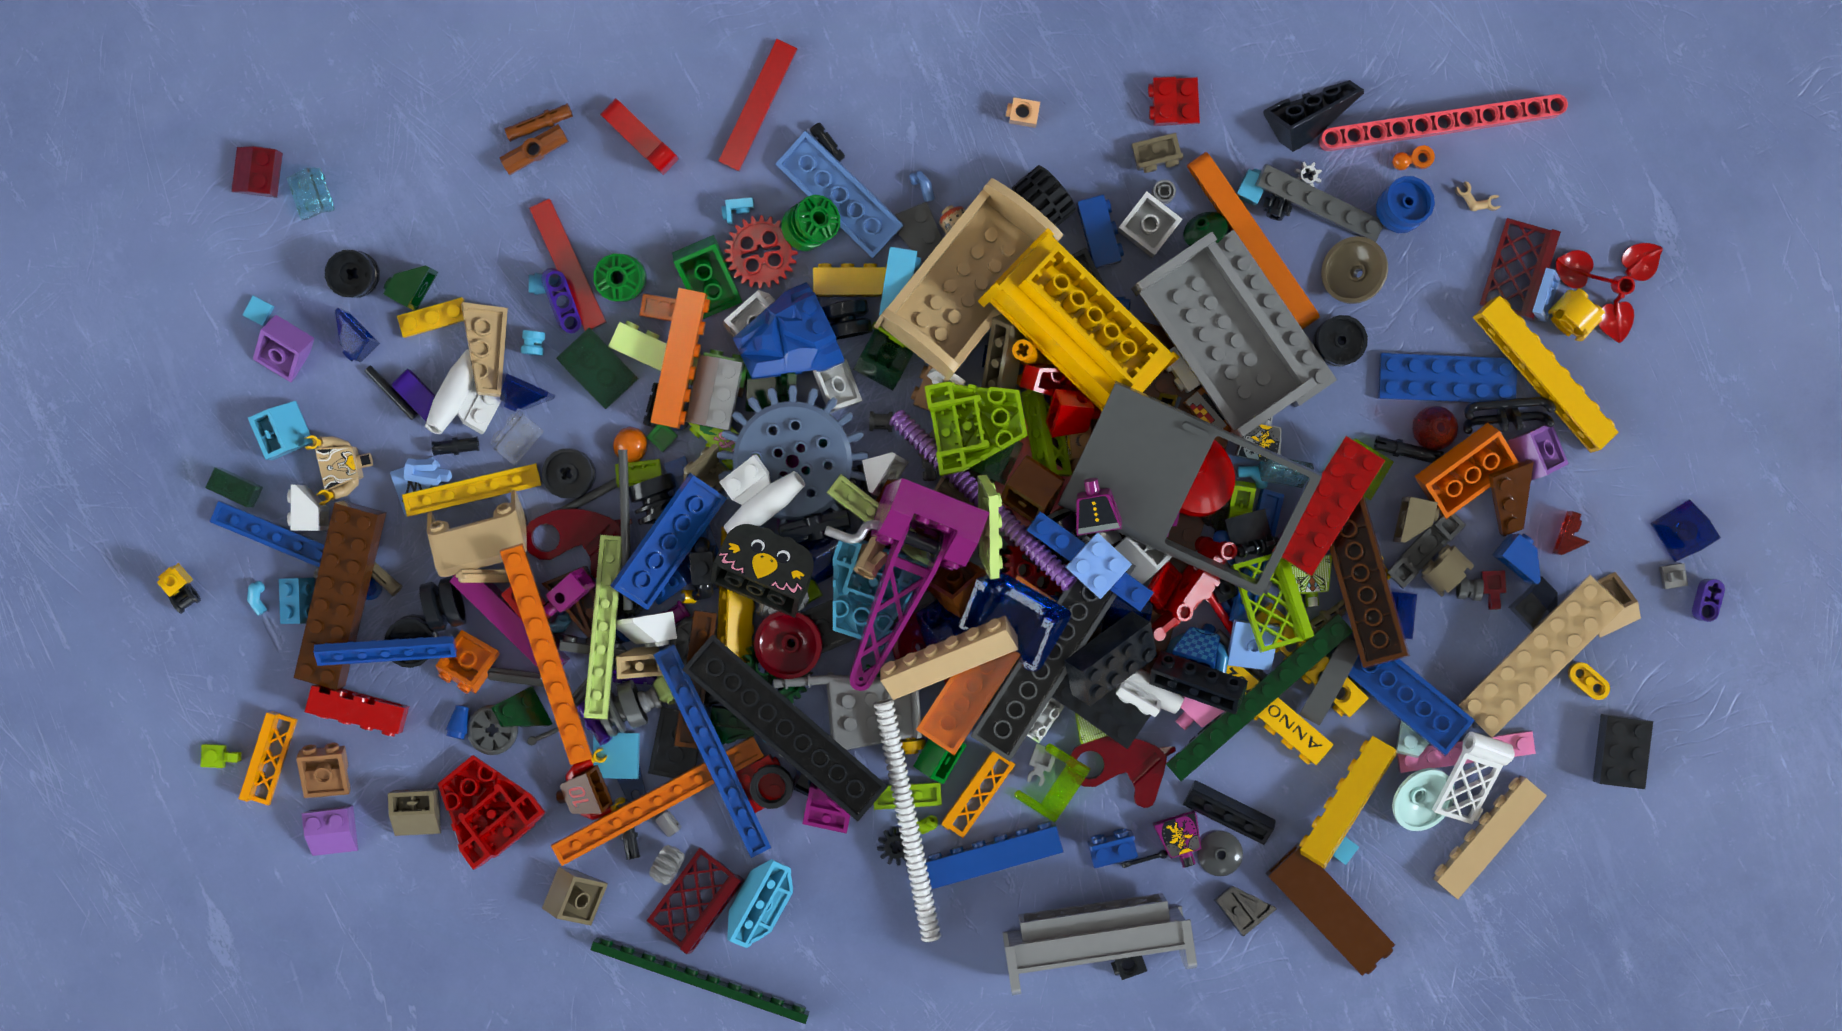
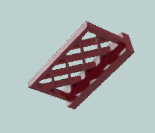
(1543, 261)
(710, 913)

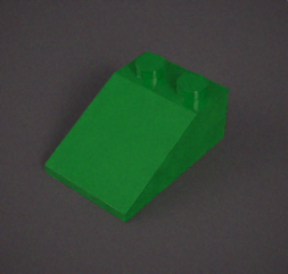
(705, 271)

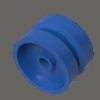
(1405, 204)

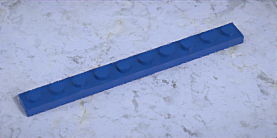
(712, 751)

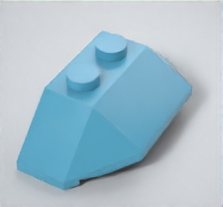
(759, 903)

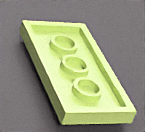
(990, 540)

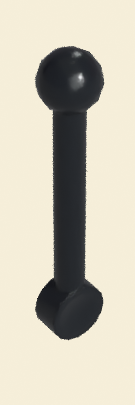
(1162, 854)

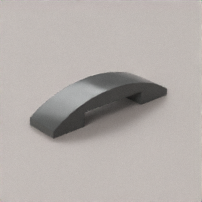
(1424, 548)
(1330, 681)

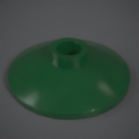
(1203, 225)

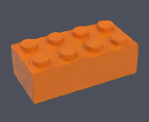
(1465, 469)

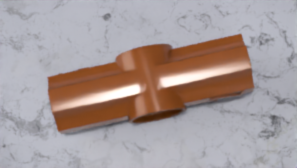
(520, 156)

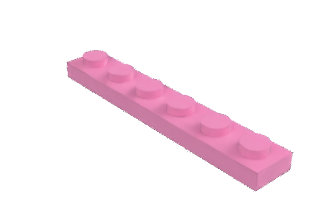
(1431, 758)

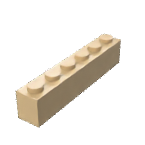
(949, 657)
(1489, 836)

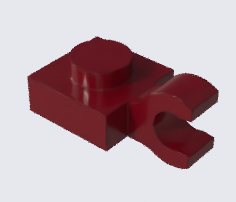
(1494, 585)

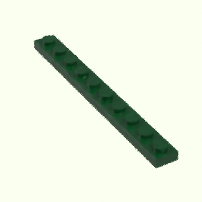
(1259, 697)
(691, 976)

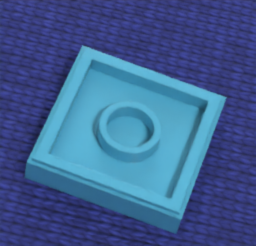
(622, 756)

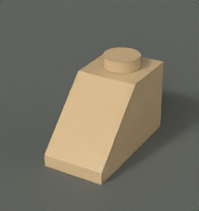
(637, 663)

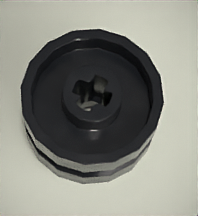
(845, 315)
(1352, 334)
(555, 471)
(442, 605)
(410, 627)

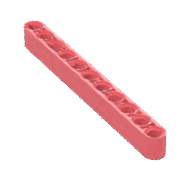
(1453, 120)

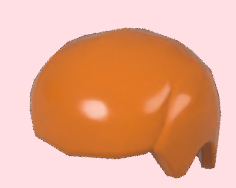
(633, 441)

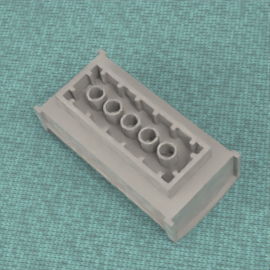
(1224, 336)
(1097, 934)

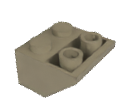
(414, 811)

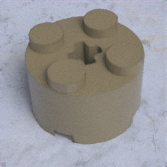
(1446, 570)

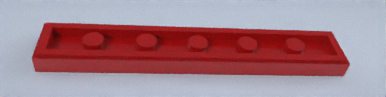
(757, 105)
(567, 263)

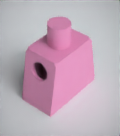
(1197, 712)

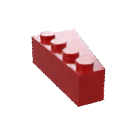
(1045, 379)
(357, 709)

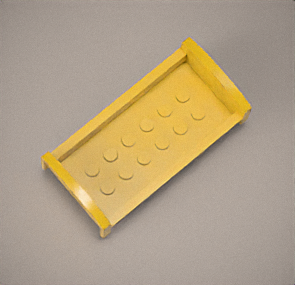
(1077, 322)

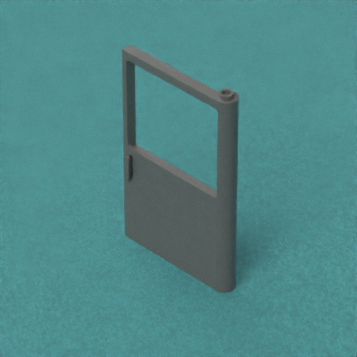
(1150, 467)

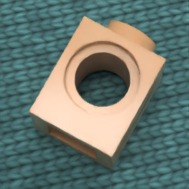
(1031, 106)

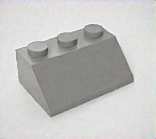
(714, 392)

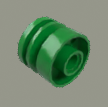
(810, 223)
(606, 277)

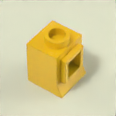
(174, 579)

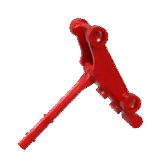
(1194, 588)

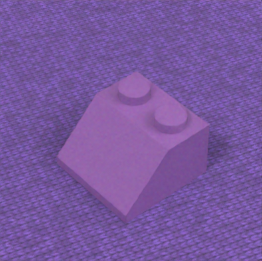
(283, 348)
(1542, 448)
(330, 830)

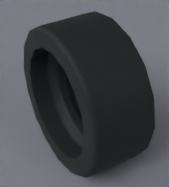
(759, 799)

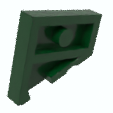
(522, 710)
(728, 726)

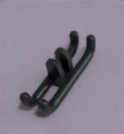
(1508, 412)

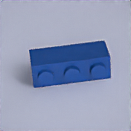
(1100, 231)

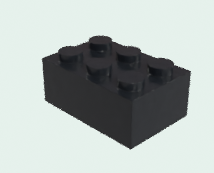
(1623, 751)

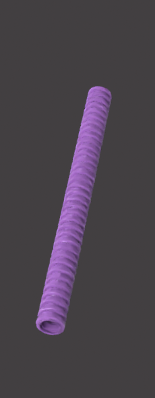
(970, 489)

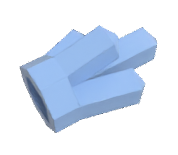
(425, 472)

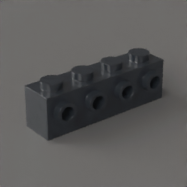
(1198, 682)

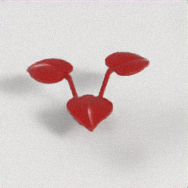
(1641, 264)

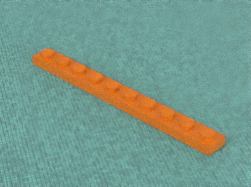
(546, 653)
(649, 804)

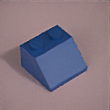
(1520, 557)

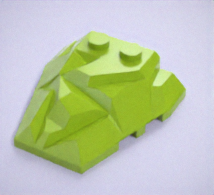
(973, 423)

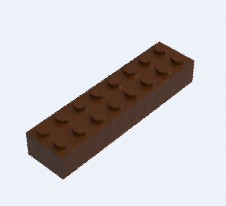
(340, 589)
(1367, 591)

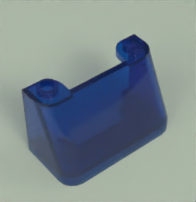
(1032, 615)

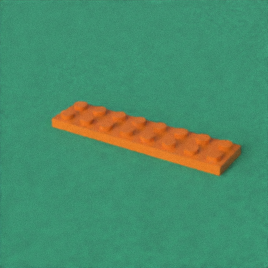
(966, 698)

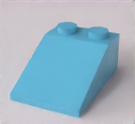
(900, 268)

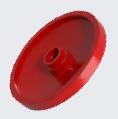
(1212, 484)

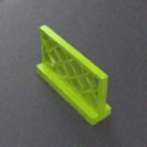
(1290, 600)

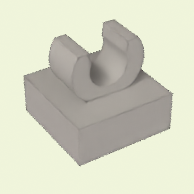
(1673, 576)

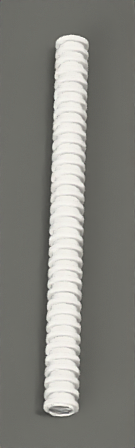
(907, 820)

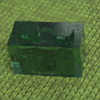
(234, 487)

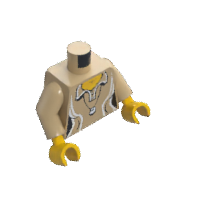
(339, 466)

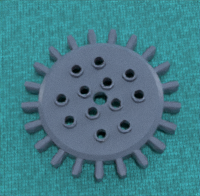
(814, 425)

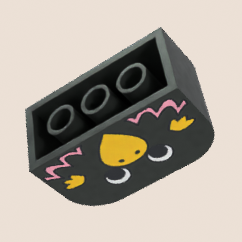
(764, 568)

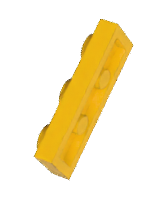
(431, 318)

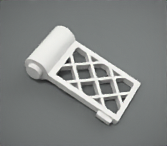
(1479, 750)

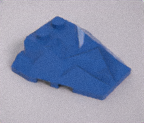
(789, 337)

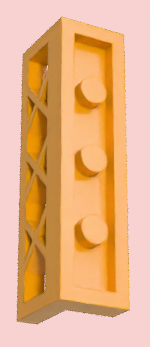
(260, 754)
(970, 789)

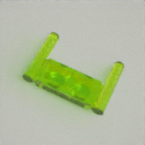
(1061, 790)

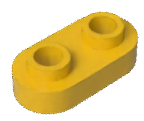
(1588, 680)

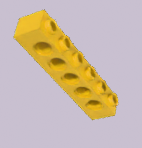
(1353, 697)

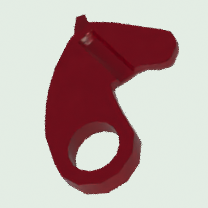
(575, 529)
(1140, 761)

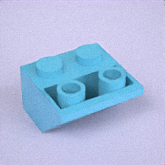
(280, 430)

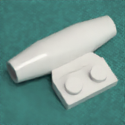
(460, 398)
(758, 496)
(1147, 697)

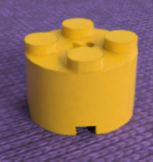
(1576, 314)

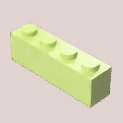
(641, 346)

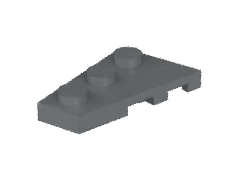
(581, 645)

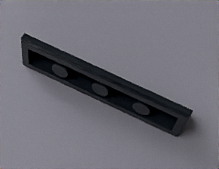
(1229, 812)

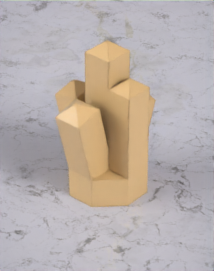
(870, 559)

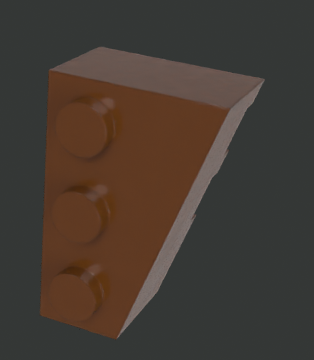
(583, 609)

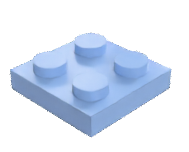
(1098, 565)

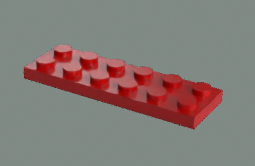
(1332, 504)

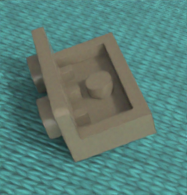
(1157, 152)

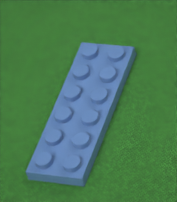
(822, 174)

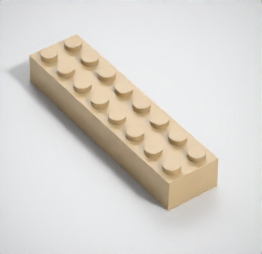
(1541, 655)

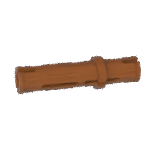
(538, 122)

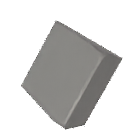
(668, 823)

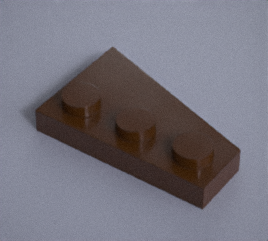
(1510, 495)

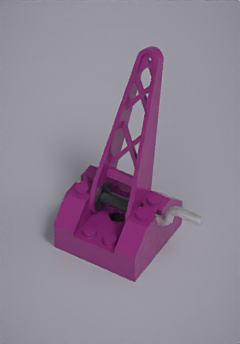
(901, 509)

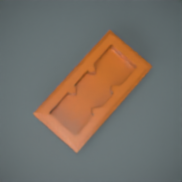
(657, 307)

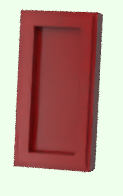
(1164, 584)

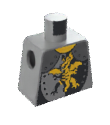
(1264, 436)

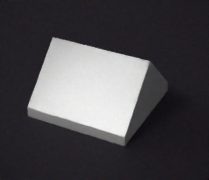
(838, 383)
(881, 468)

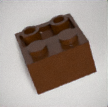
(1032, 489)

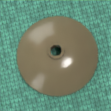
(1343, 264)

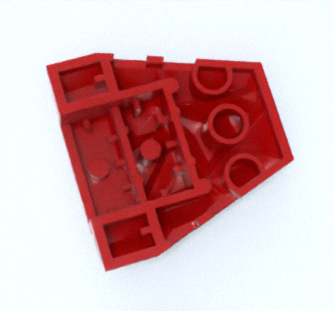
(486, 810)

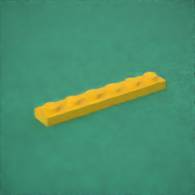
(471, 490)

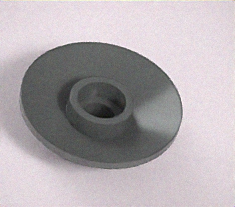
(1216, 842)

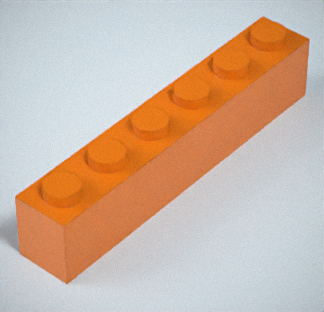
(679, 358)

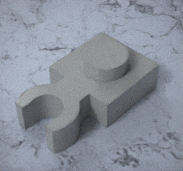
(1041, 761)

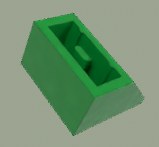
(937, 761)

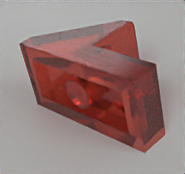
(1566, 540)

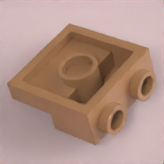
(323, 770)

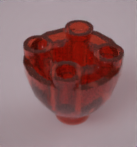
(1426, 430)

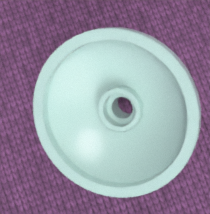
(1416, 798)

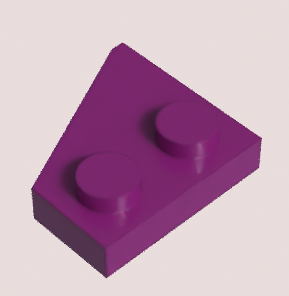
(824, 812)

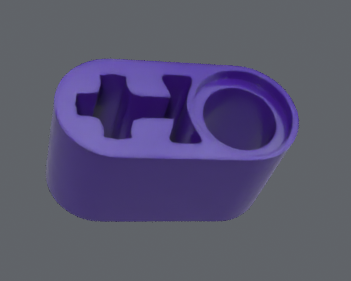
(1716, 596)

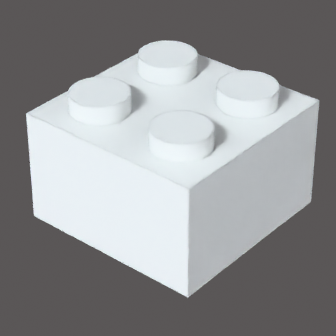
(1149, 224)

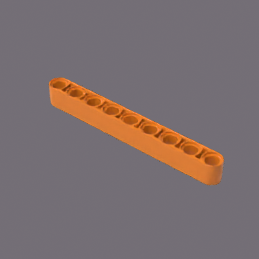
(1239, 219)

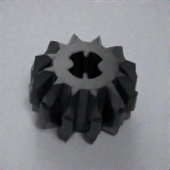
(888, 847)

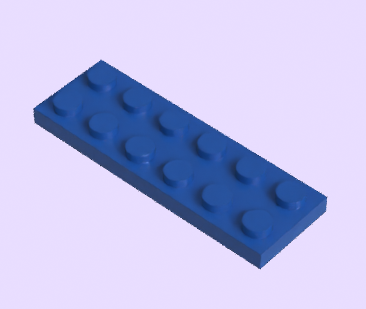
(1446, 378)
(668, 541)
(1414, 702)

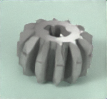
(666, 864)

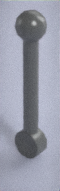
(533, 740)

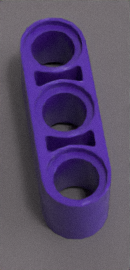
(553, 293)
(414, 392)

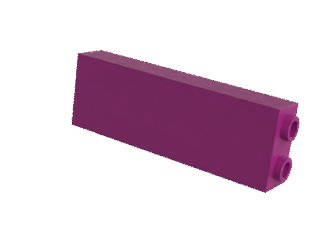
(491, 604)

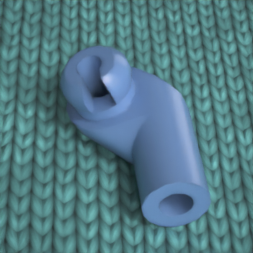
(925, 184)

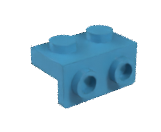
(295, 599)

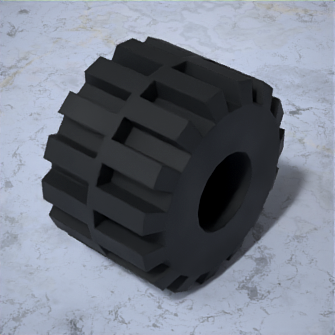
(1046, 195)

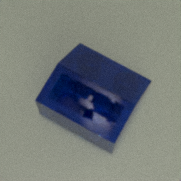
(938, 623)

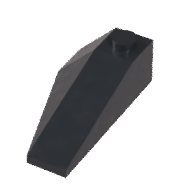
(1304, 119)

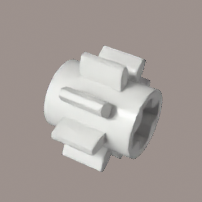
(1310, 170)

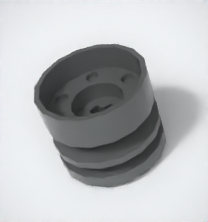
(624, 708)

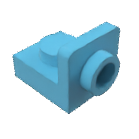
(741, 206)

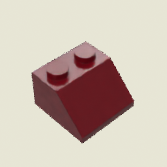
(257, 171)

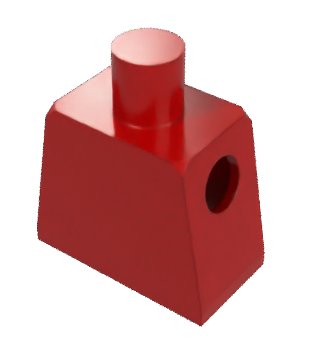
(1070, 413)

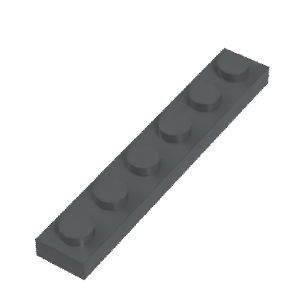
(1319, 203)

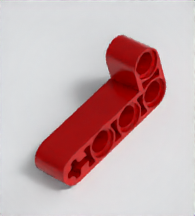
(639, 136)

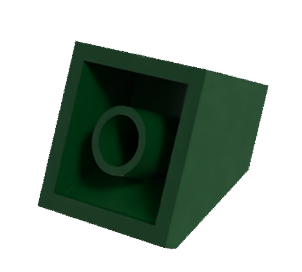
(410, 286)

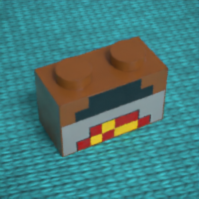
(1202, 407)

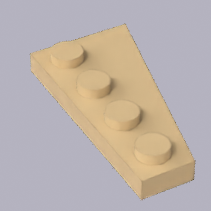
(486, 343)

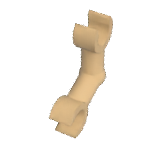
(1472, 203)

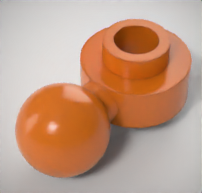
(1402, 160)

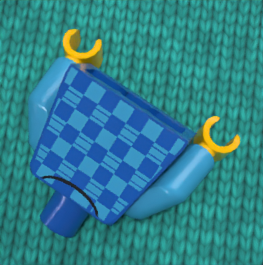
(1201, 647)

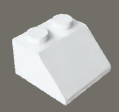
(649, 629)

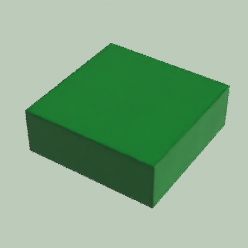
(662, 437)

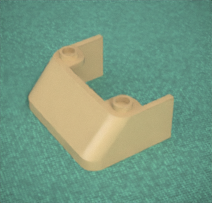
(478, 542)

